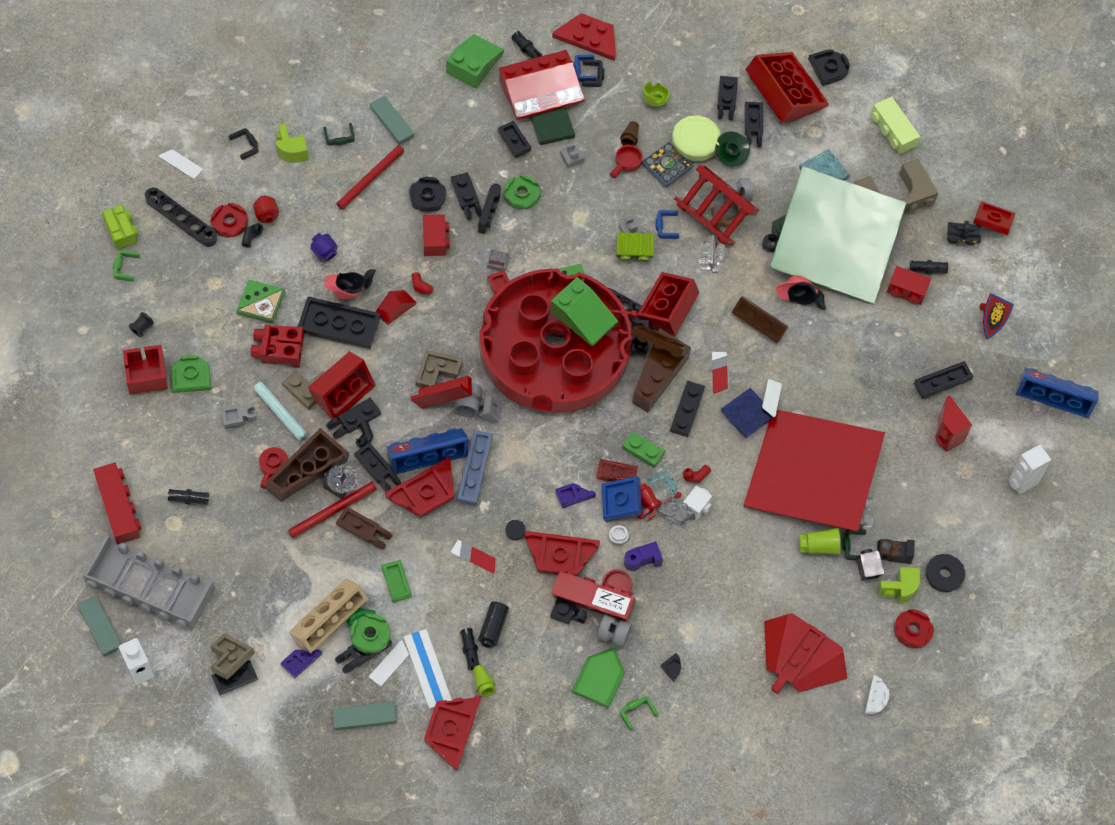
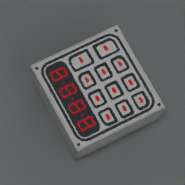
(498, 260)

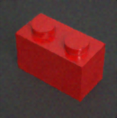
(435, 235)
(908, 285)

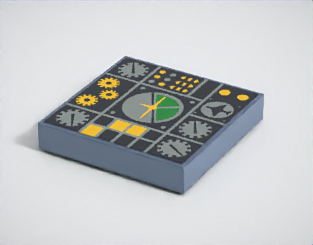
(667, 164)

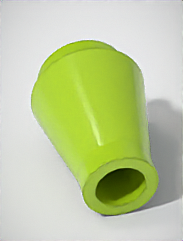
(483, 681)

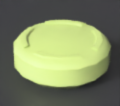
(696, 137)

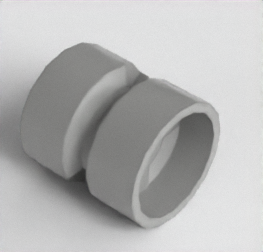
(745, 188)
(469, 405)
(620, 634)

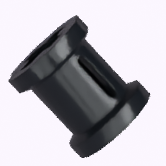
(141, 324)

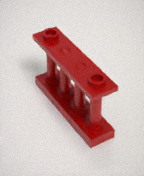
(718, 187)

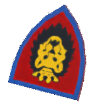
(995, 314)

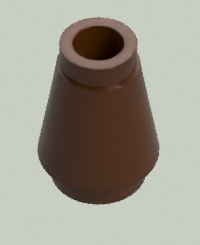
(630, 134)

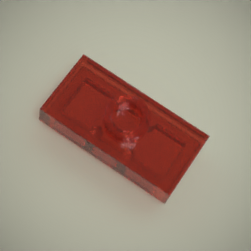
(615, 471)

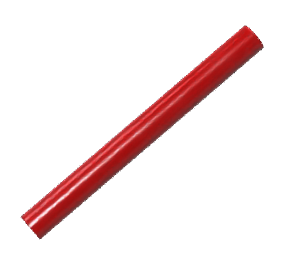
(371, 176)
(332, 509)

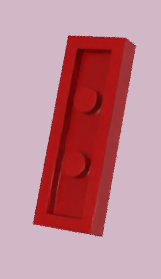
(443, 392)

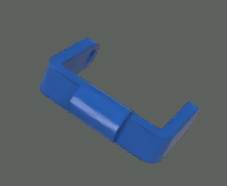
(576, 64)
(659, 224)

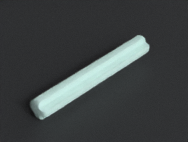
(280, 411)

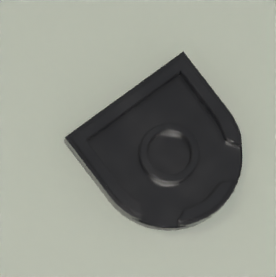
(829, 66)

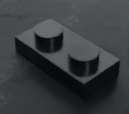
(514, 139)
(241, 677)

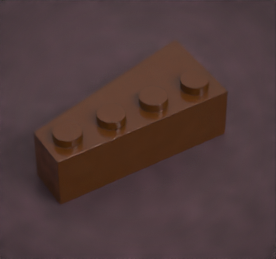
(657, 375)
(306, 465)

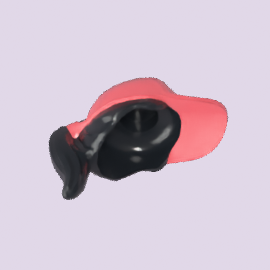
(349, 285)
(801, 291)

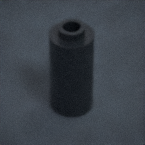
(493, 624)

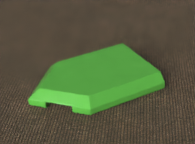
(600, 677)

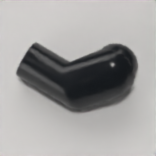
(250, 233)
(367, 435)

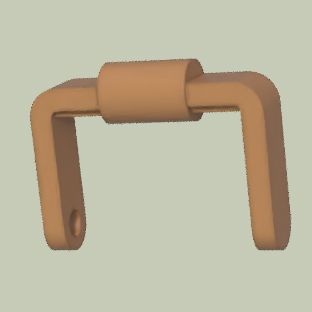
(726, 222)

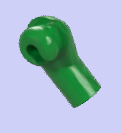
(357, 614)

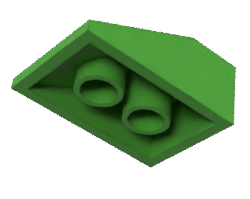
(473, 60)
(583, 311)

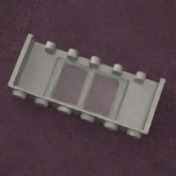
(148, 583)

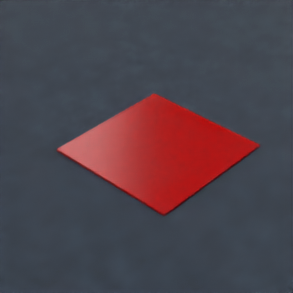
(815, 470)

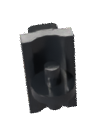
(963, 233)

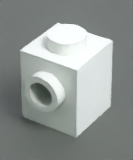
(699, 501)

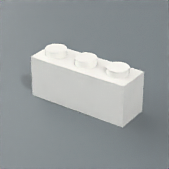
(1029, 469)

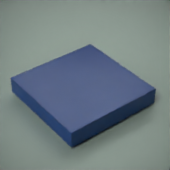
(621, 499)

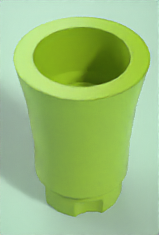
(820, 542)

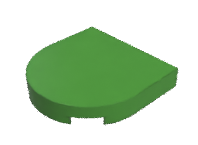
(190, 374)

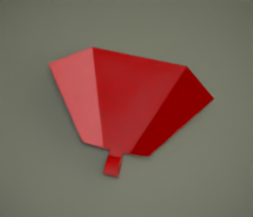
(801, 654)

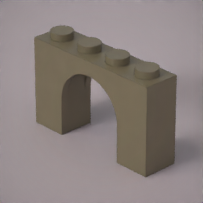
(920, 187)

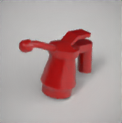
(651, 502)

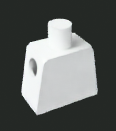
(134, 659)

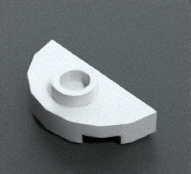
(877, 696)

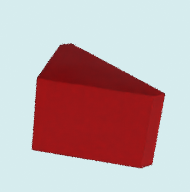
(395, 305)

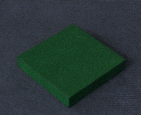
(553, 126)

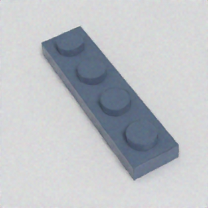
(475, 467)

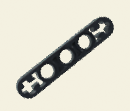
(183, 224)

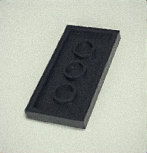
(339, 322)

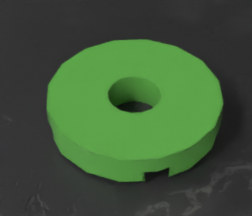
(522, 201)
(373, 644)

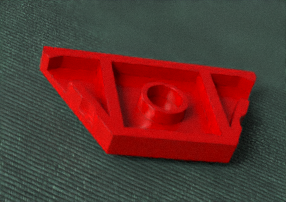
(589, 35)
(426, 490)
(559, 552)
(451, 728)

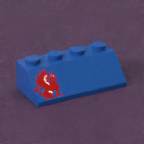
(1057, 392)
(427, 450)

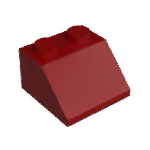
(951, 426)

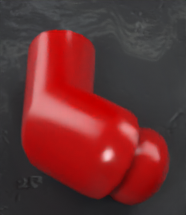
(420, 286)
(696, 476)

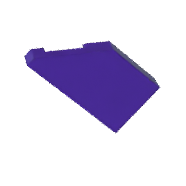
(573, 494)
(299, 661)

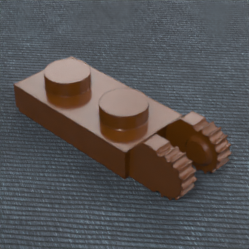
(362, 527)

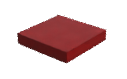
(994, 218)

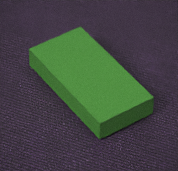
(396, 581)

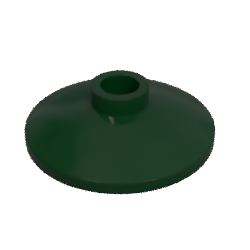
(737, 144)

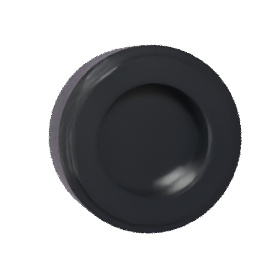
(515, 530)

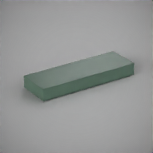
(391, 120)
(99, 625)
(364, 716)

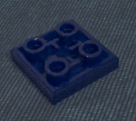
(746, 413)

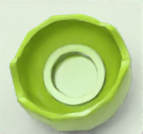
(655, 95)

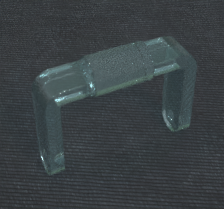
(670, 482)

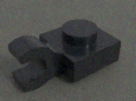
(565, 612)

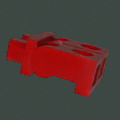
(279, 345)

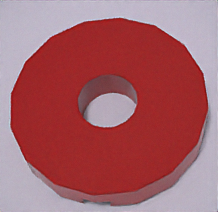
(229, 229)
(910, 638)

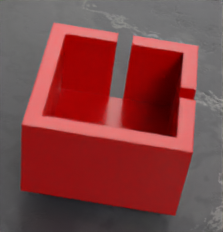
(145, 374)

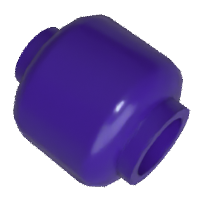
(323, 246)

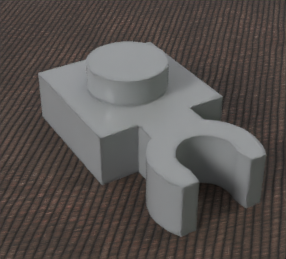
(235, 415)

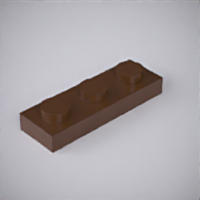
(760, 319)
(660, 341)

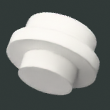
(618, 534)

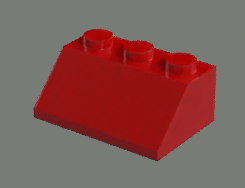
(669, 302)
(342, 385)

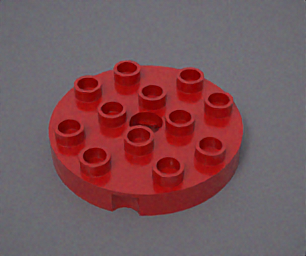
(543, 374)

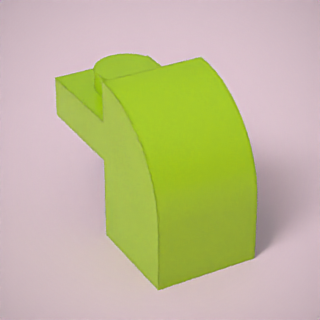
(290, 149)
(905, 586)

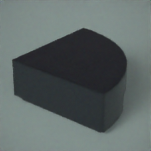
(672, 667)

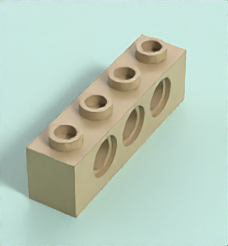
(328, 615)

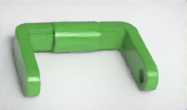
(117, 265)
(634, 704)

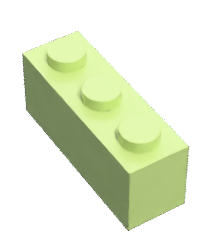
(895, 125)

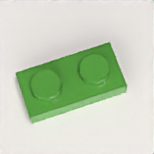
(643, 449)

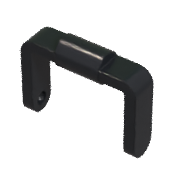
(600, 73)
(250, 138)

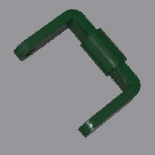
(341, 140)
(846, 543)

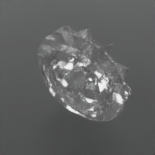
(349, 483)

